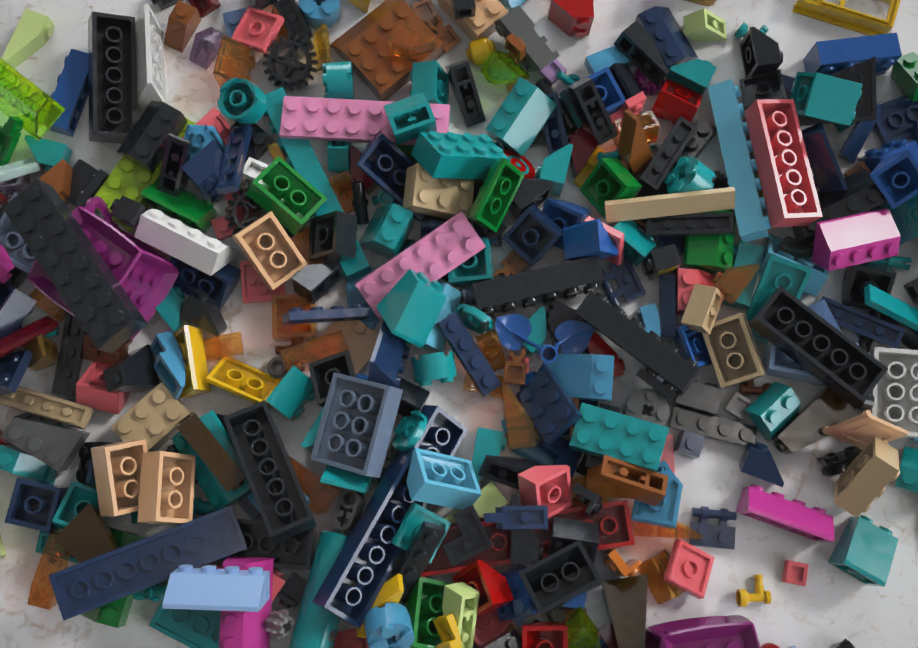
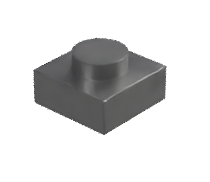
(737, 405)

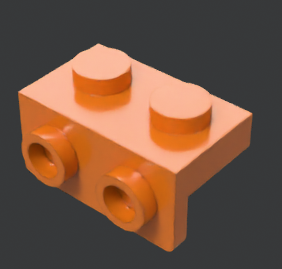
(616, 564)

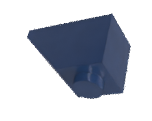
(759, 463)

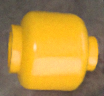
(480, 50)

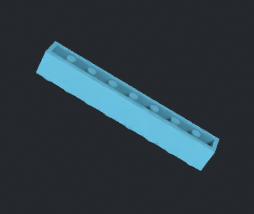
(738, 161)

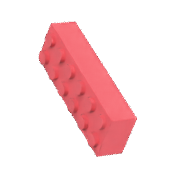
(782, 163)

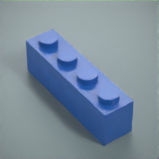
(71, 92)

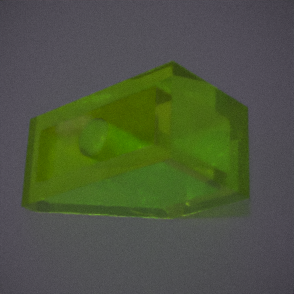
(502, 70)
(582, 631)

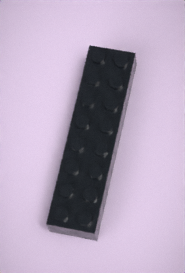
(74, 266)

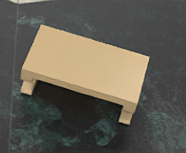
(702, 308)

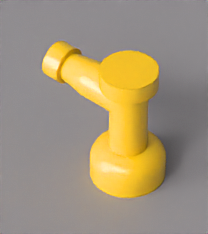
(760, 595)

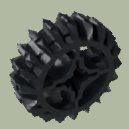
(291, 55)
(246, 208)

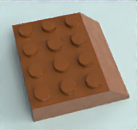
(368, 49)

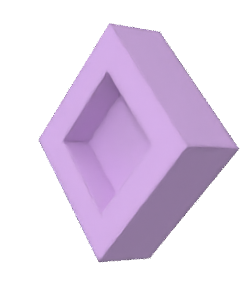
(550, 71)

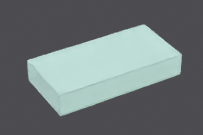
(19, 168)

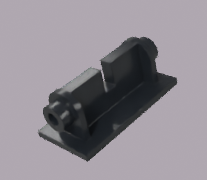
(834, 461)

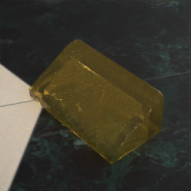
(322, 46)

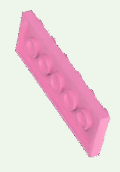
(432, 255)

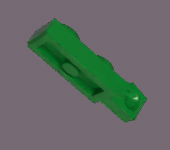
(9, 138)

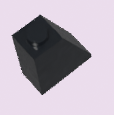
(132, 372)

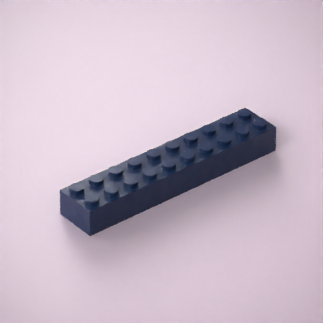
(368, 552)

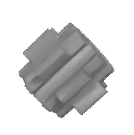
(279, 624)

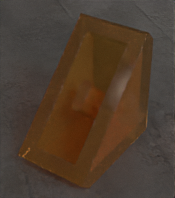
(342, 188)

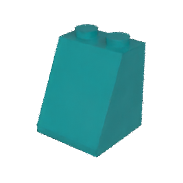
(825, 97)
(388, 230)
(412, 307)
(865, 551)

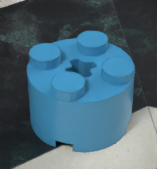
(320, 12)
(389, 627)

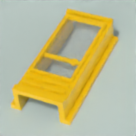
(860, 16)

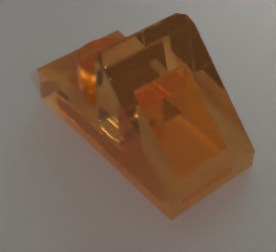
(491, 349)

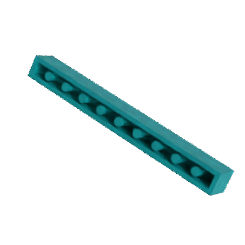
(305, 162)

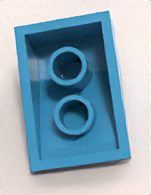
(585, 375)

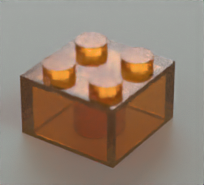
(288, 332)

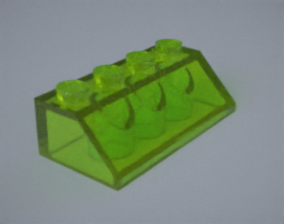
(27, 101)

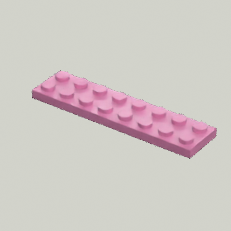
(344, 119)

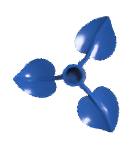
(571, 335)

